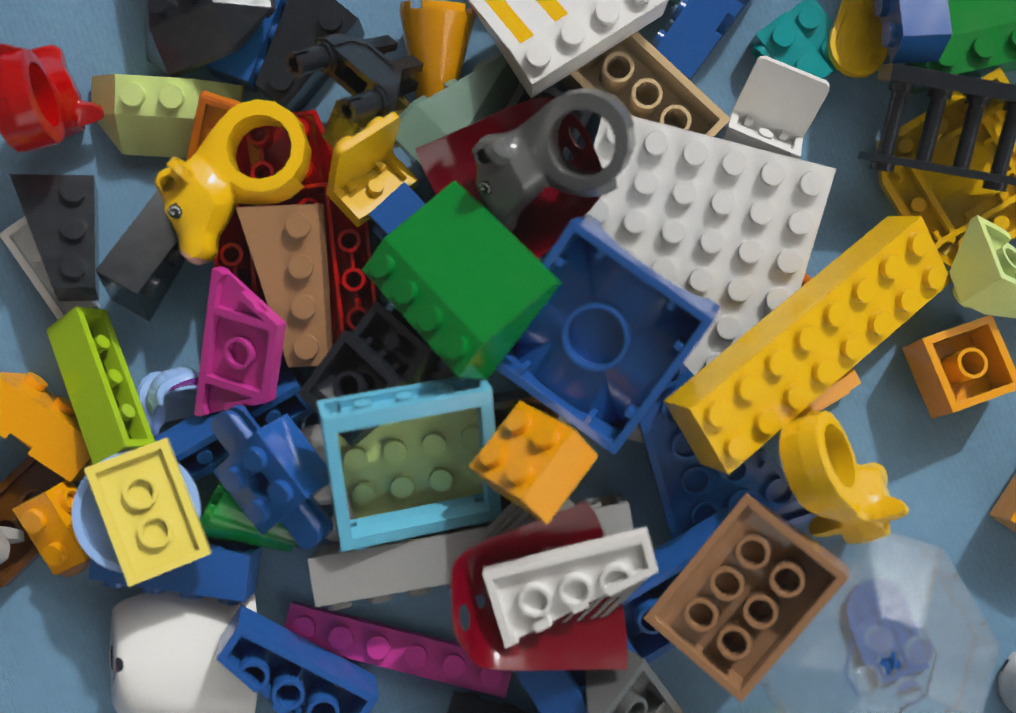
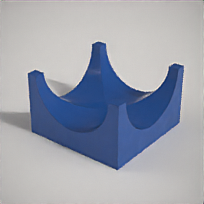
(605, 335)

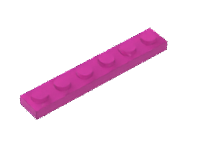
(394, 648)

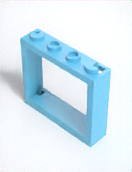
(393, 406)

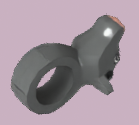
(523, 162)

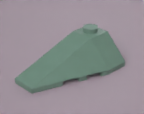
(457, 105)

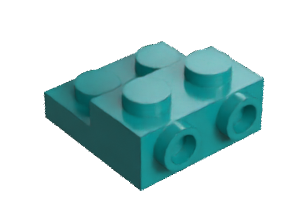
(798, 39)

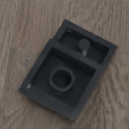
(375, 356)

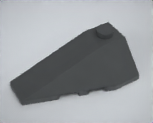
(628, 690)

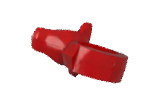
(40, 98)

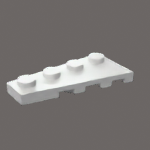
(550, 584)

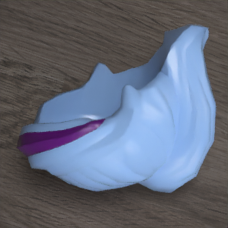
(168, 396)

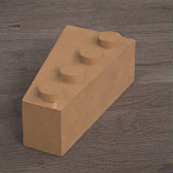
(294, 274)

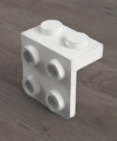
(776, 107)

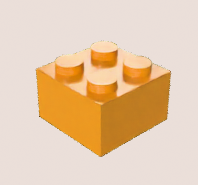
(961, 366)
(534, 461)

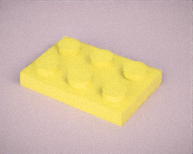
(148, 511)

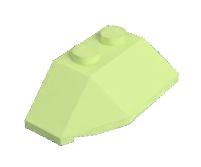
(153, 112)

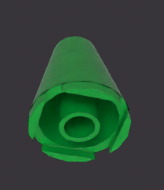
(228, 522)

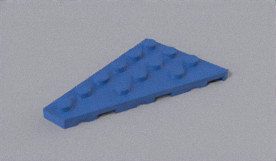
(696, 492)

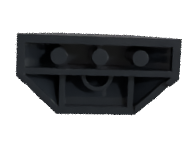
(198, 32)

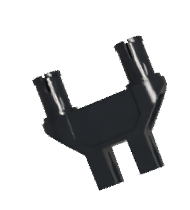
(361, 70)

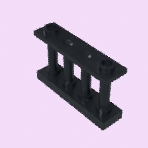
(940, 89)

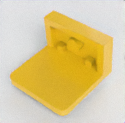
(367, 170)

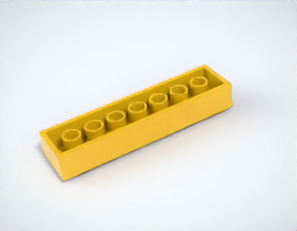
(808, 342)

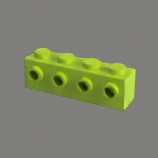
(99, 383)

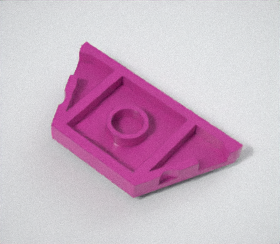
(238, 348)

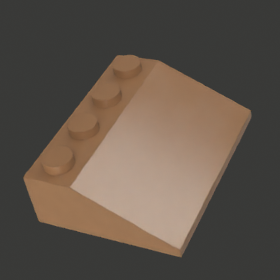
(747, 596)

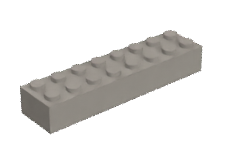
(419, 561)

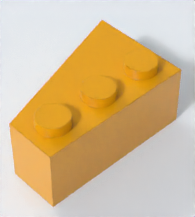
(43, 424)

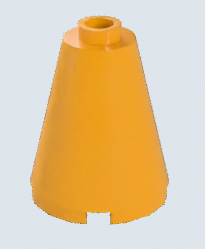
(439, 39)

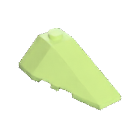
(985, 270)

